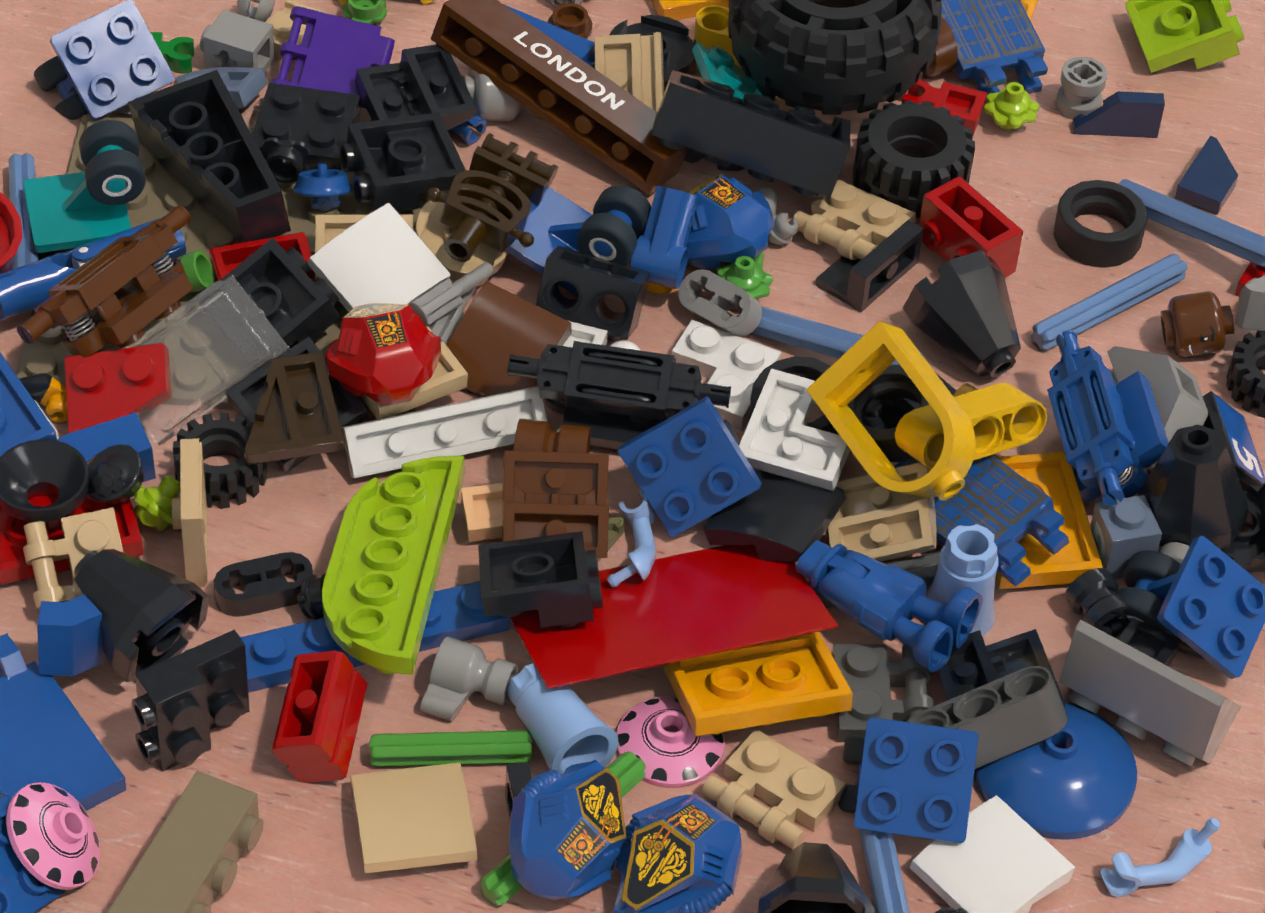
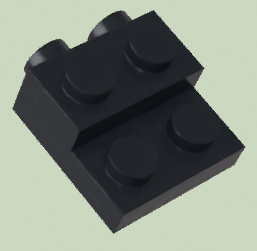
(399, 160)
(286, 293)
(543, 575)
(188, 698)

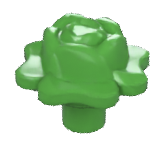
(748, 276)

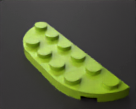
(390, 562)

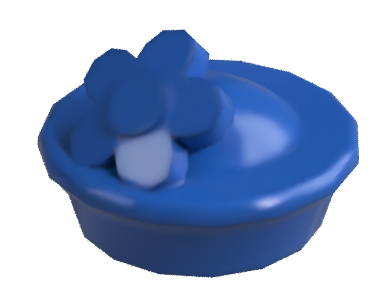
(324, 186)

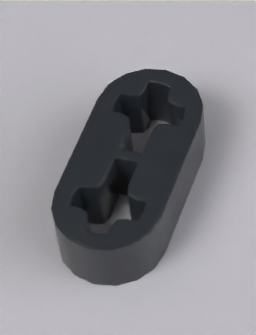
(261, 582)

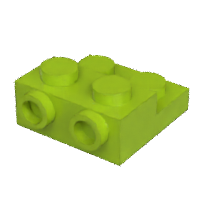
(1184, 30)

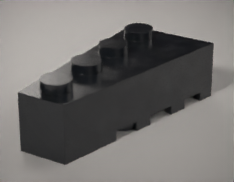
(753, 134)
(212, 154)

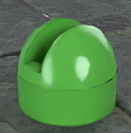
(198, 270)

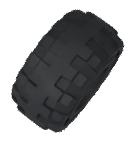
(834, 51)

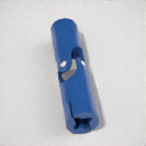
(29, 284)

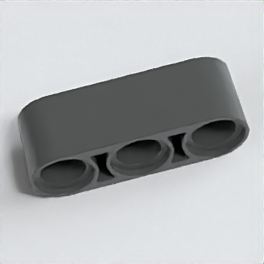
(1004, 713)

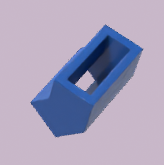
(69, 637)

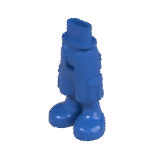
(888, 599)

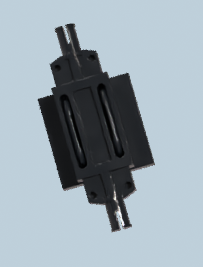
(615, 388)

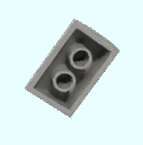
(1146, 695)

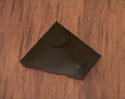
(295, 412)

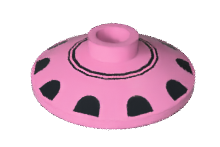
(669, 758)
(53, 836)

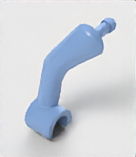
(645, 551)
(1188, 853)

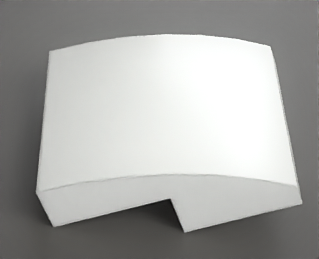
(378, 262)
(997, 867)

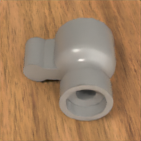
(460, 672)

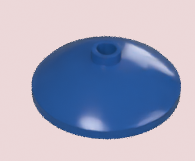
(1067, 789)

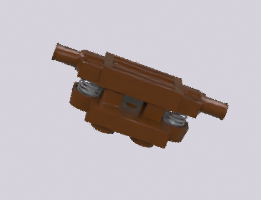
(116, 291)

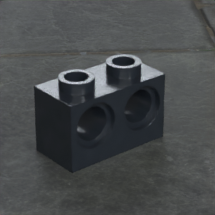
(593, 280)

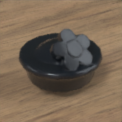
(115, 474)

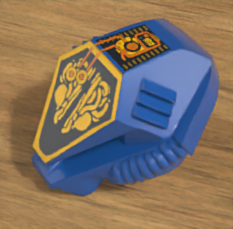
(727, 223)
(566, 831)
(678, 858)

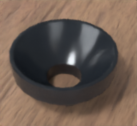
(42, 467)

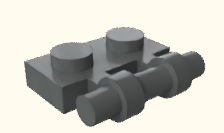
(870, 680)

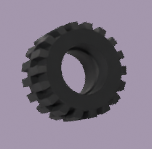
(911, 152)

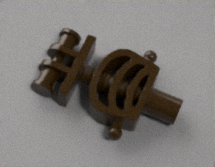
(492, 198)

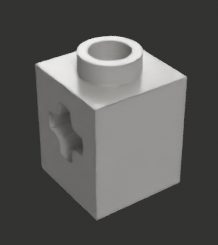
(237, 42)

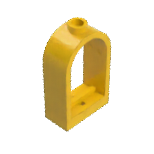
(859, 369)

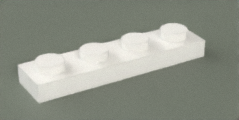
(439, 431)

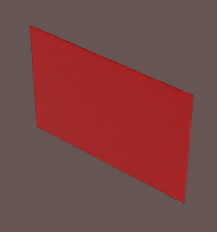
(680, 612)

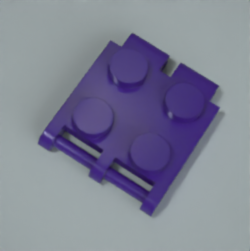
(331, 51)

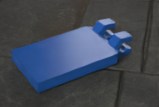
(47, 737)

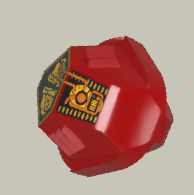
(383, 353)

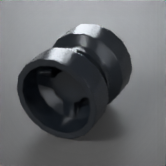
(1096, 599)

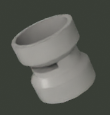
(1081, 87)

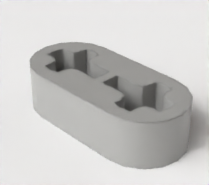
(724, 295)

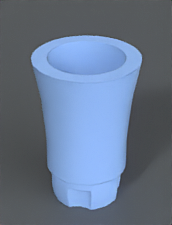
(968, 562)
(560, 722)

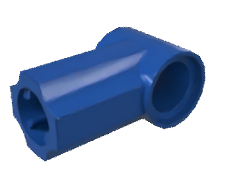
(665, 237)

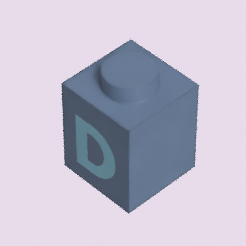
(1124, 531)

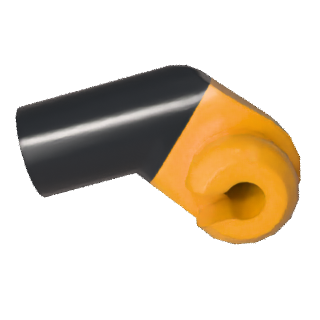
(48, 393)

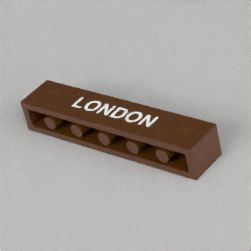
(558, 88)

